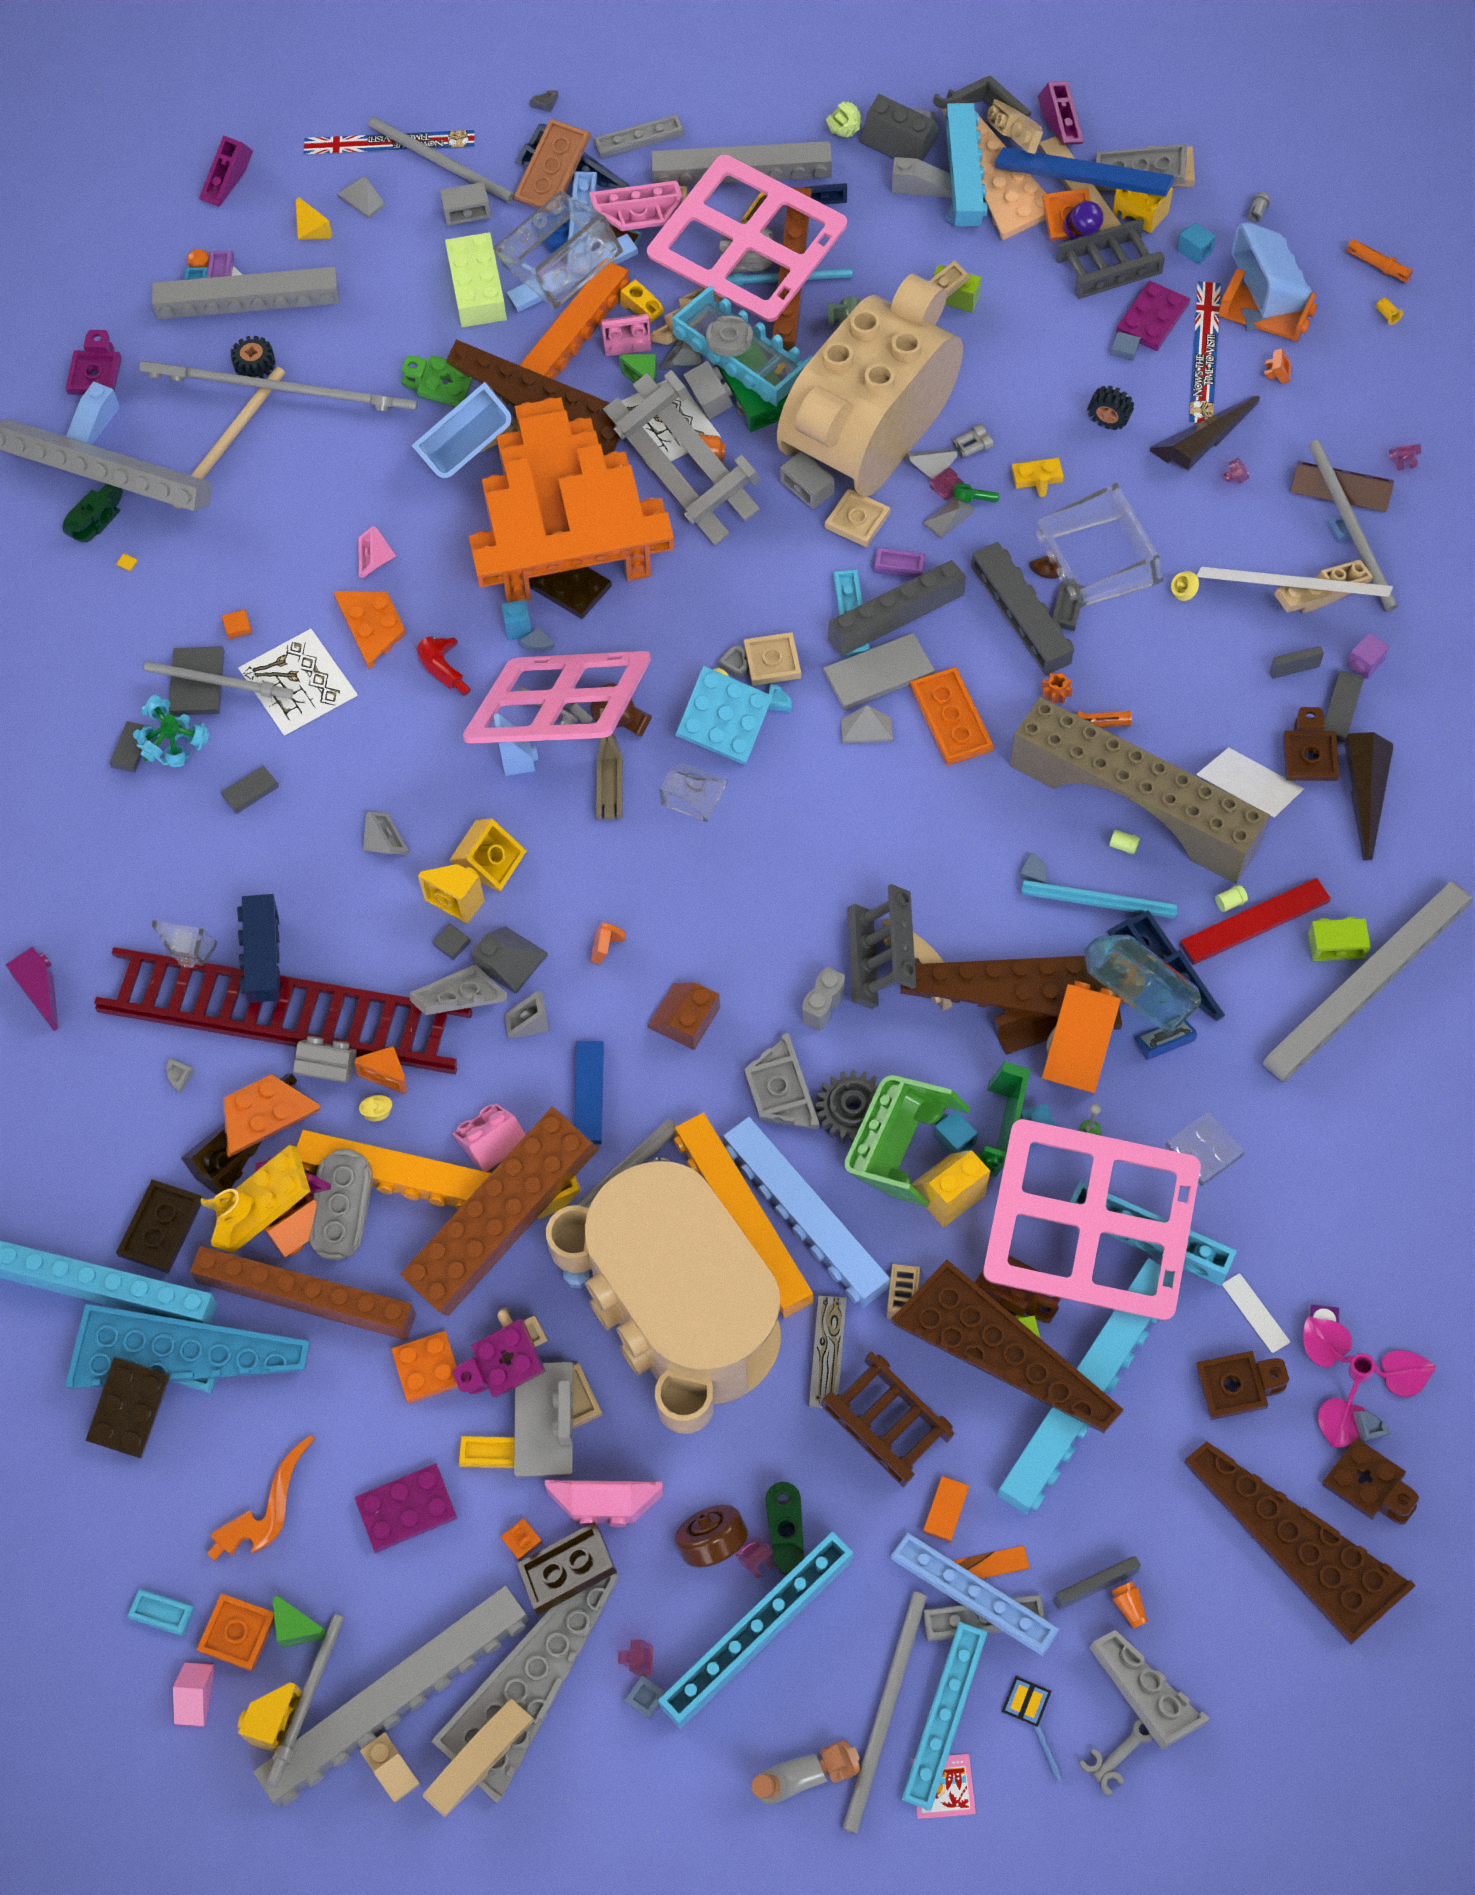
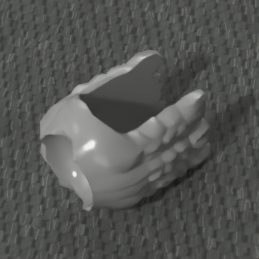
(751, 260)

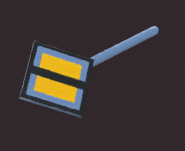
(1027, 1703)

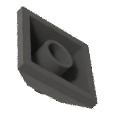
(507, 958)

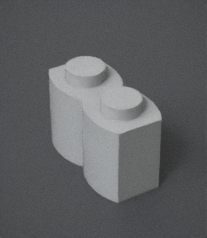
(823, 999)

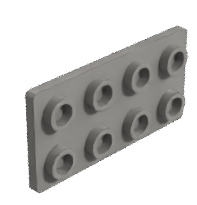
(545, 1423)

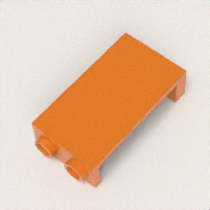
(1286, 325)
(1081, 1037)

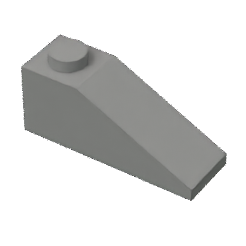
(919, 178)

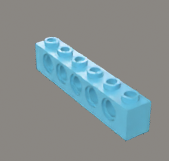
(1202, 1257)

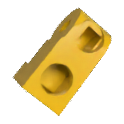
(641, 301)

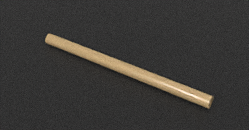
(235, 427)

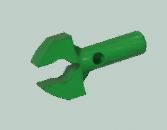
(966, 493)

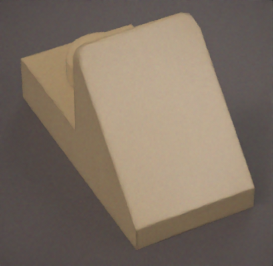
(389, 1767)

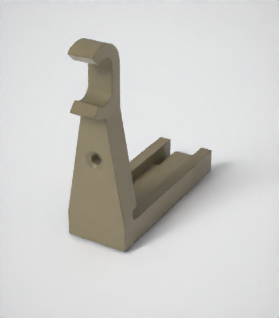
(609, 778)

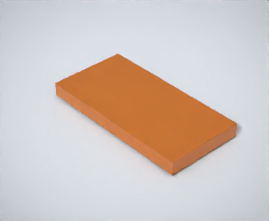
(951, 716)

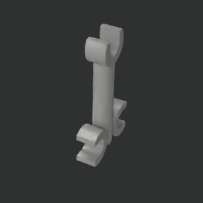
(1103, 1771)

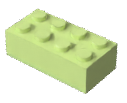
(476, 280)

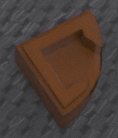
(1044, 567)

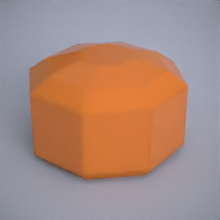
(198, 258)

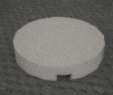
(729, 336)

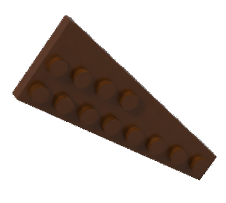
(523, 385)
(1015, 985)
(976, 1329)
(1328, 1568)

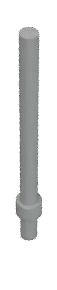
(266, 688)
(284, 1752)

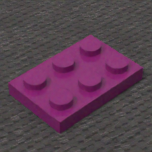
(1153, 314)
(405, 1508)

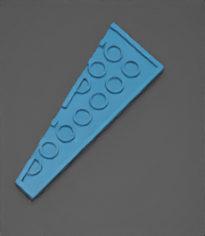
(176, 1347)

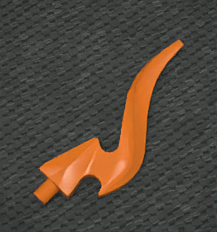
(266, 1530)

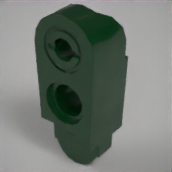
(92, 513)
(786, 1550)

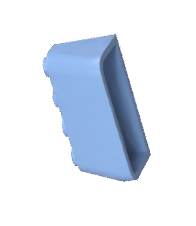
(1270, 270)
(464, 431)

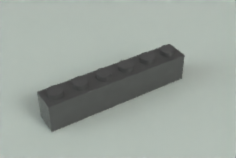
(896, 608)
(1022, 608)

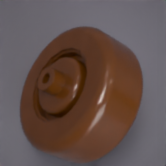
(711, 1536)

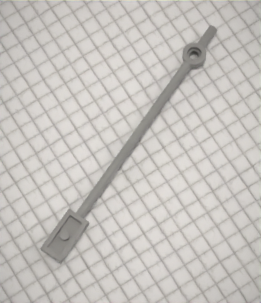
(179, 372)

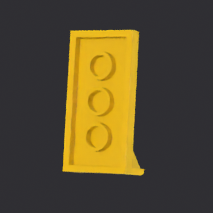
(258, 1200)

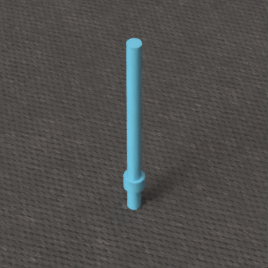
(740, 279)

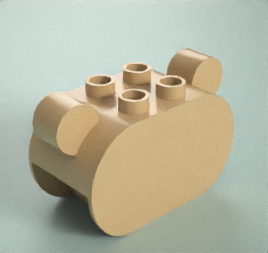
(874, 386)
(679, 1285)

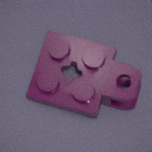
(97, 356)
(490, 1372)

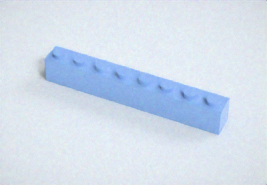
(806, 1213)

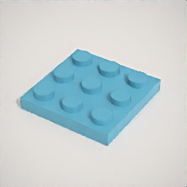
(723, 715)

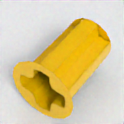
(1389, 311)

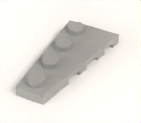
(1155, 1702)

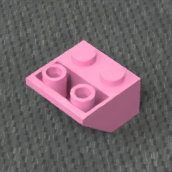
(626, 334)
(489, 1136)

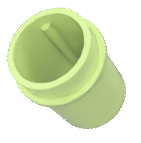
(1124, 841)
(1231, 898)

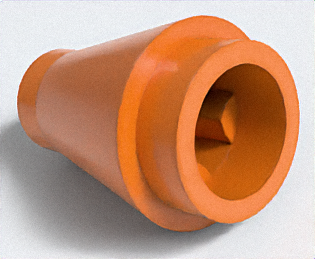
(1130, 1604)

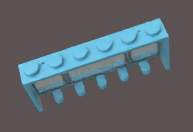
(762, 368)

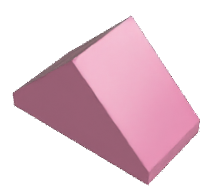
(192, 1694)

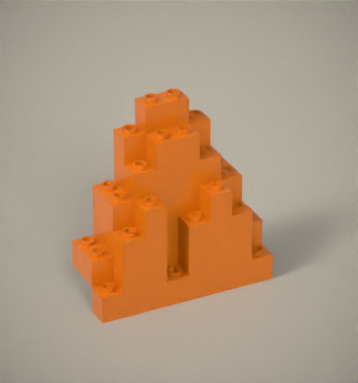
(562, 505)

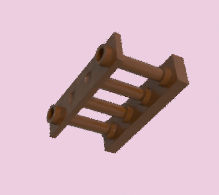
(880, 1446)

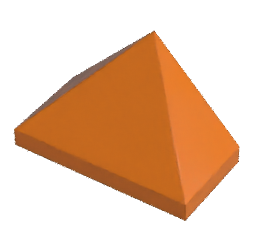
(382, 1068)

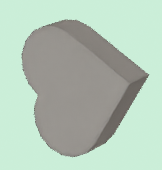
(734, 662)

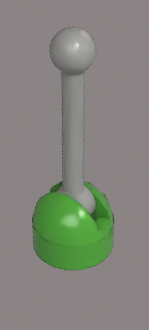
(1091, 1125)

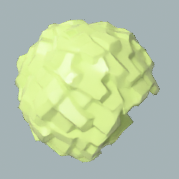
(844, 120)

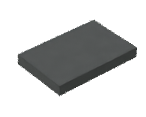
(193, 696)

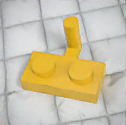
(1037, 474)

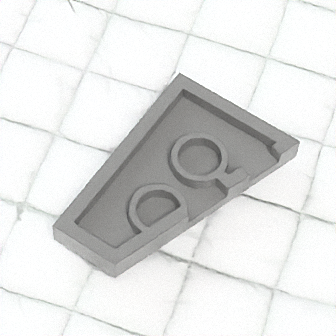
(458, 991)

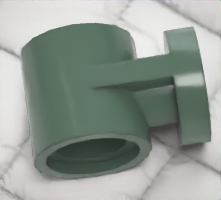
(839, 312)

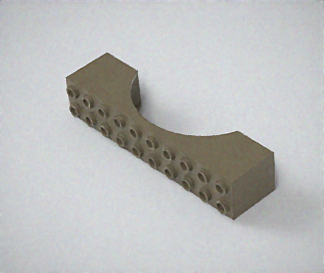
(1209, 823)

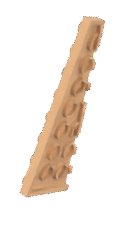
(1010, 195)

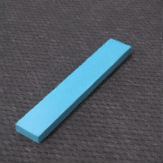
(944, 1716)

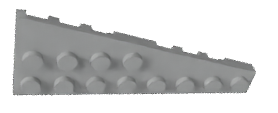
(531, 1678)

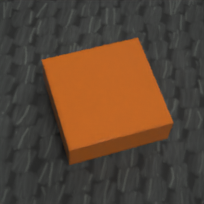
(236, 624)

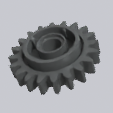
(838, 1096)

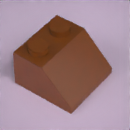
(686, 1013)

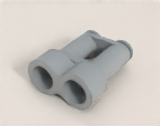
(979, 436)

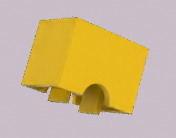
(1142, 206)

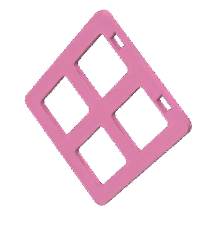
(746, 237)
(556, 698)
(1091, 1219)

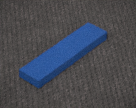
(589, 1089)

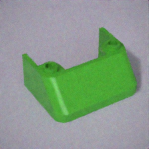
(888, 1131)

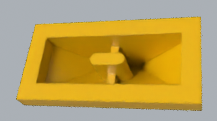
(311, 223)

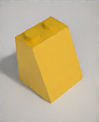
(953, 1185)

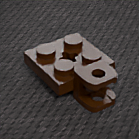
(1307, 737)
(1020, 1300)
(1253, 1378)
(1383, 1493)

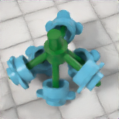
(170, 727)

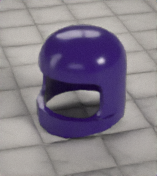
(1086, 218)

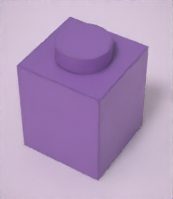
(1368, 656)

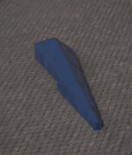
(587, 163)
(1149, 933)

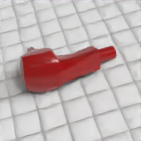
(431, 655)

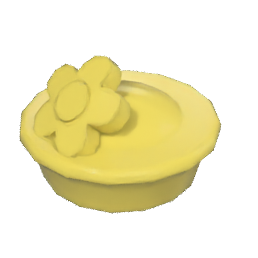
(1185, 585)
(375, 1108)

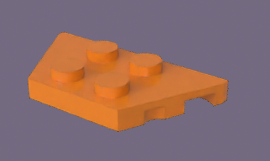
(371, 622)
(262, 1112)

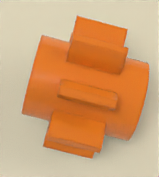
(1057, 688)

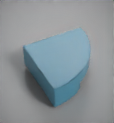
(780, 700)

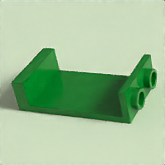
(758, 411)
(1011, 1082)

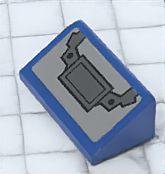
(1158, 1042)

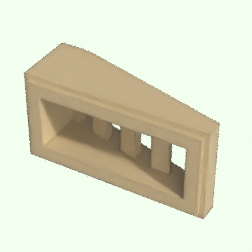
(891, 1309)

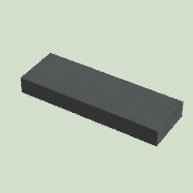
(1343, 704)
(1097, 1582)

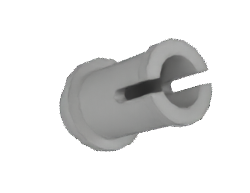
(1260, 203)

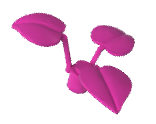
(1328, 1341)

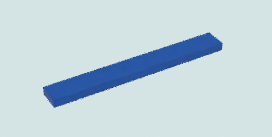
(1085, 171)

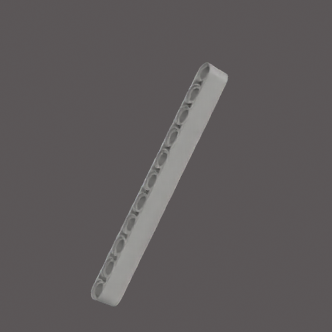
(1367, 981)

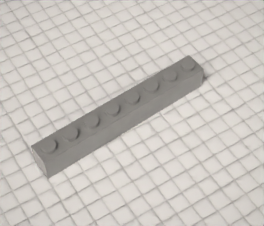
(775, 160)
(245, 293)

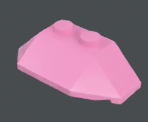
(638, 205)
(604, 1500)

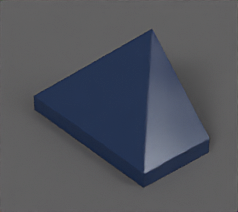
(829, 193)

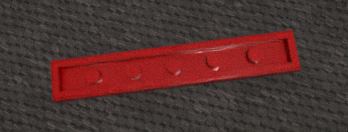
(1255, 921)

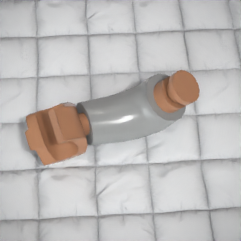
(806, 1772)

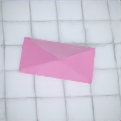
(373, 552)

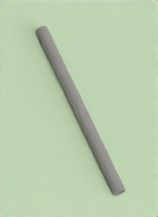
(440, 159)
(1350, 521)
(884, 1713)

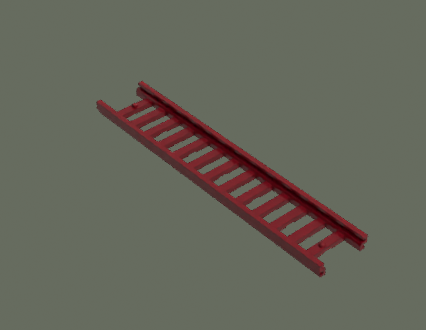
(275, 1033)

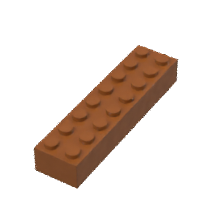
(499, 1211)

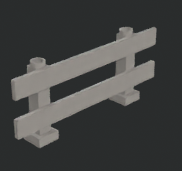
(726, 484)

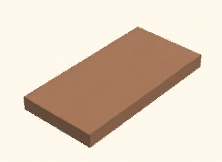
(552, 163)

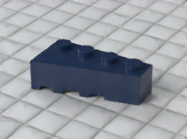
(260, 948)

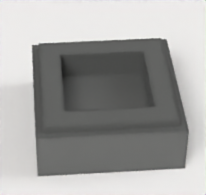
(451, 941)

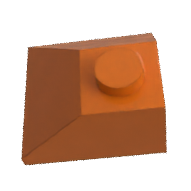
(293, 1227)

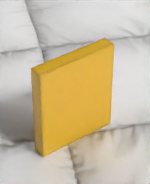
(127, 562)

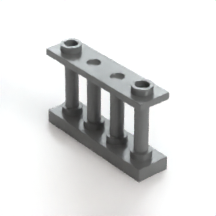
(1117, 275)
(863, 950)

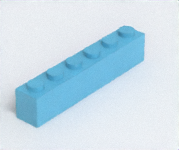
(965, 165)

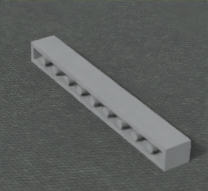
(104, 465)
(396, 1693)

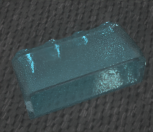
(1142, 980)

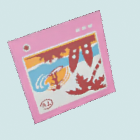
(954, 1792)

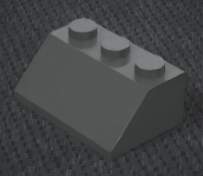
(898, 130)

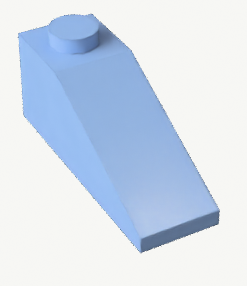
(93, 413)
(516, 756)

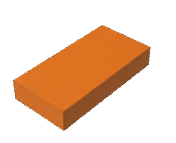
(946, 1509)

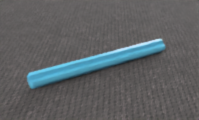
(1099, 899)

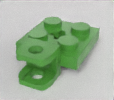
(430, 380)

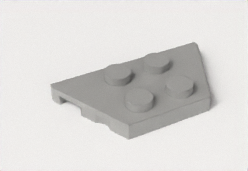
(780, 1087)

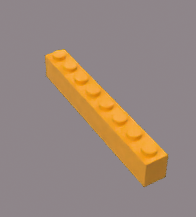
(716, 1166)
(398, 1171)

